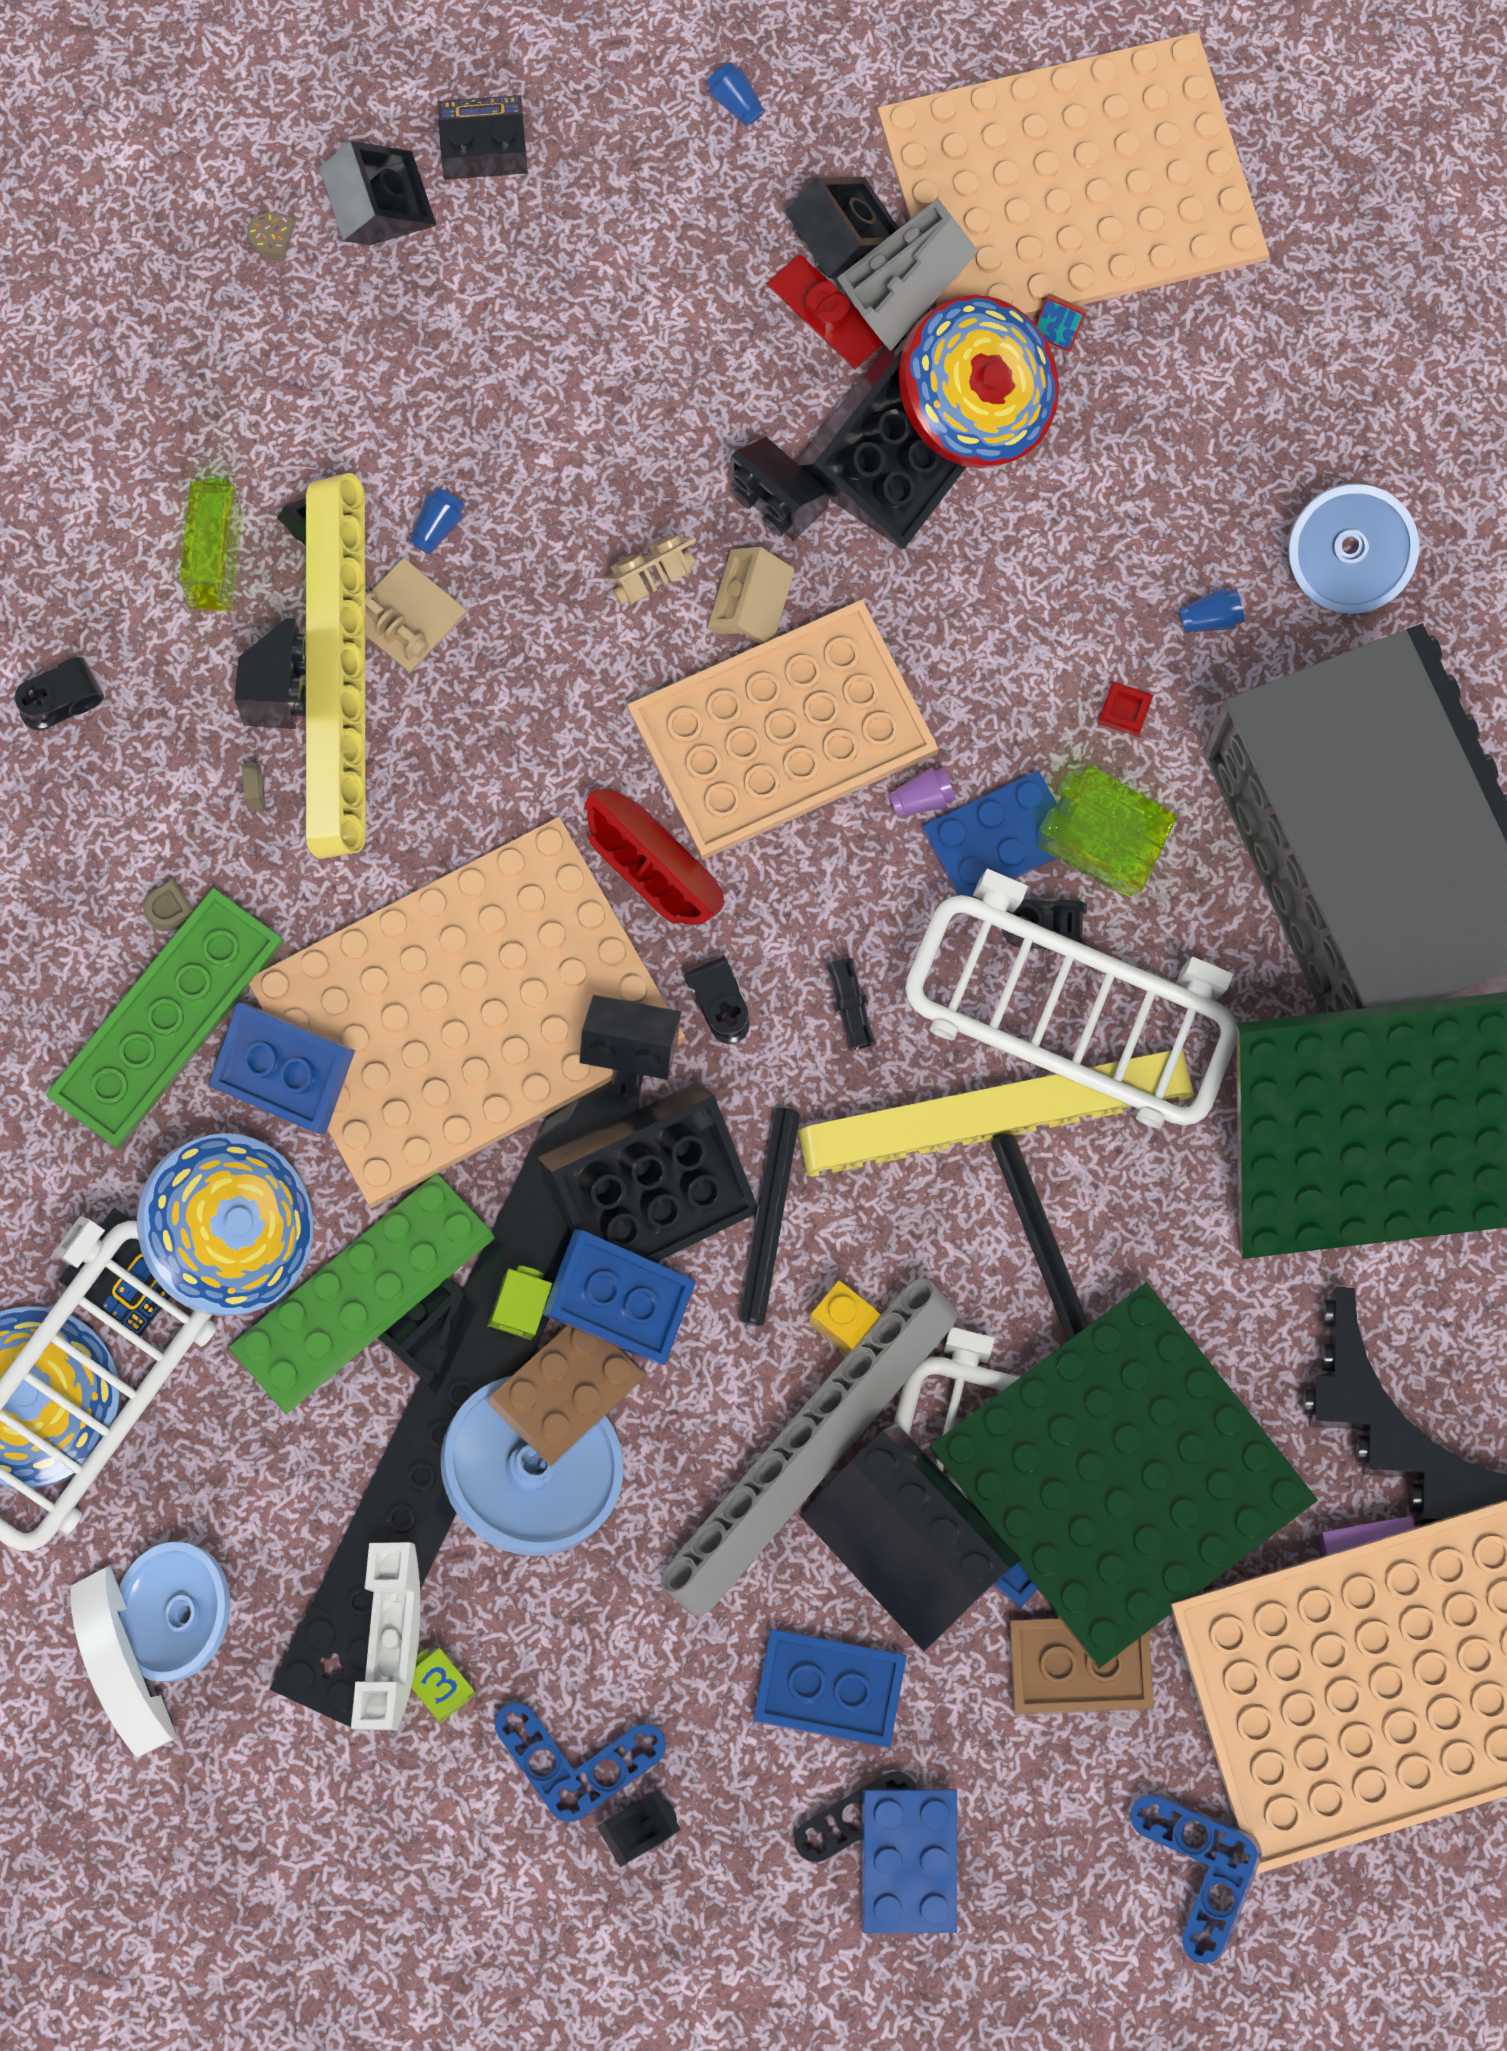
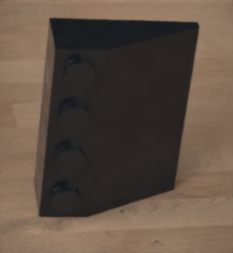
(877, 459)
(653, 1177)
(909, 1536)

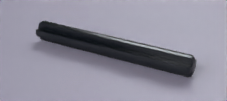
(769, 1217)
(1040, 1235)

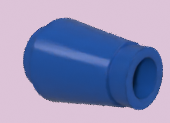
(734, 92)
(436, 520)
(1213, 612)

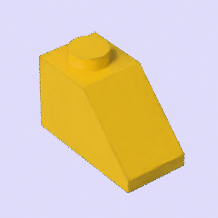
(843, 1317)

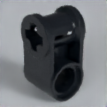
(62, 693)
(1052, 916)
(719, 994)

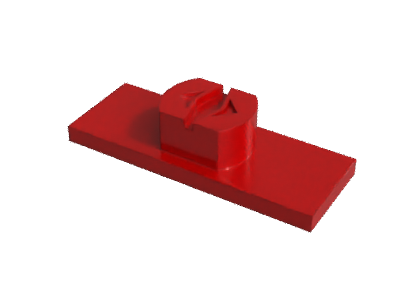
(826, 311)

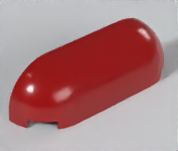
(651, 859)

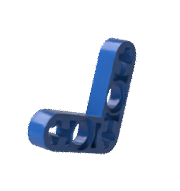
(563, 1774)
(1220, 1869)

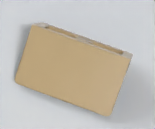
(751, 594)

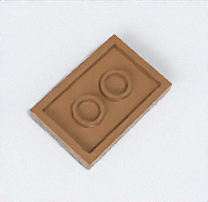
(565, 1391)
(1059, 1677)

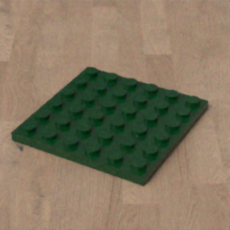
(1372, 1125)
(1123, 1474)

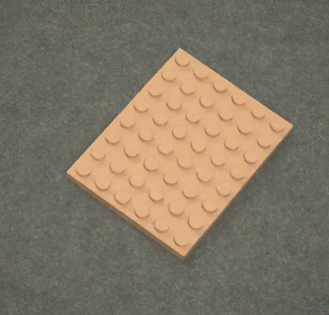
(1082, 176)
(462, 1007)
(1358, 1686)

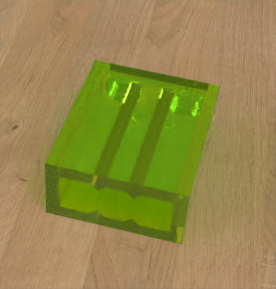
(211, 545)
(1106, 830)

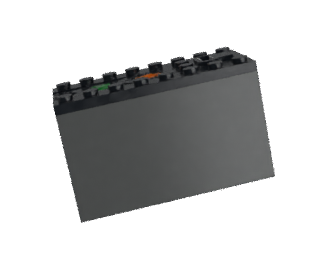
(1372, 824)

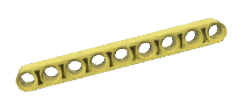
(335, 666)
(978, 1116)

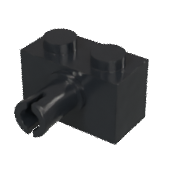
(629, 1040)

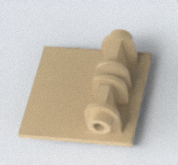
(667, 552)
(409, 615)

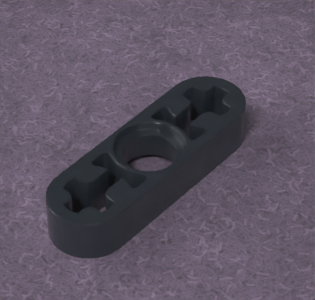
(819, 1824)

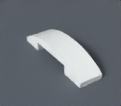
(392, 1638)
(113, 1667)

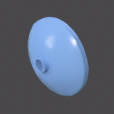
(1377, 565)
(158, 1598)

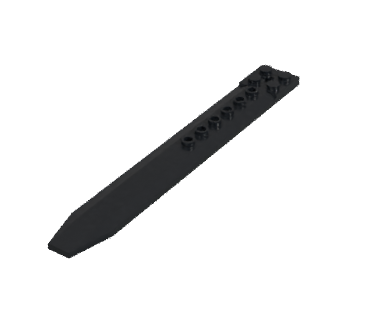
(407, 1490)

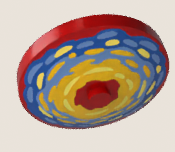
(978, 381)

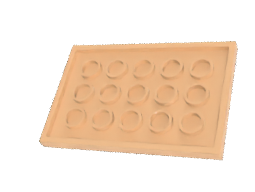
(782, 729)

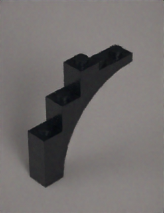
(1390, 1443)

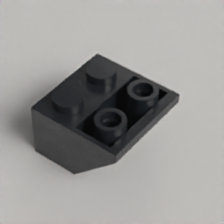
(777, 488)
(271, 679)

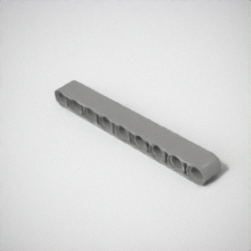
(809, 1447)

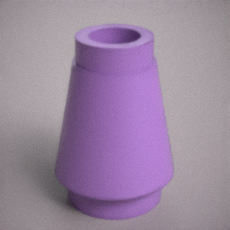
(923, 793)

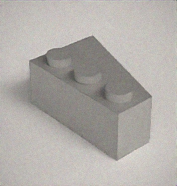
(908, 272)

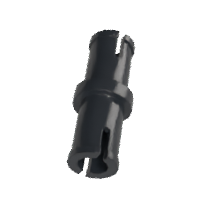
(850, 1004)

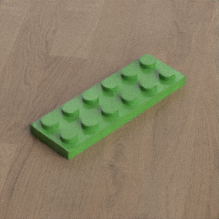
(165, 1019)
(361, 1293)

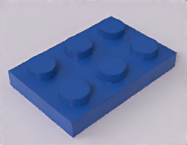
(993, 834)
(281, 1068)
(619, 1297)
(830, 1688)
(909, 1861)

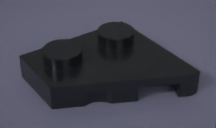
(427, 1332)

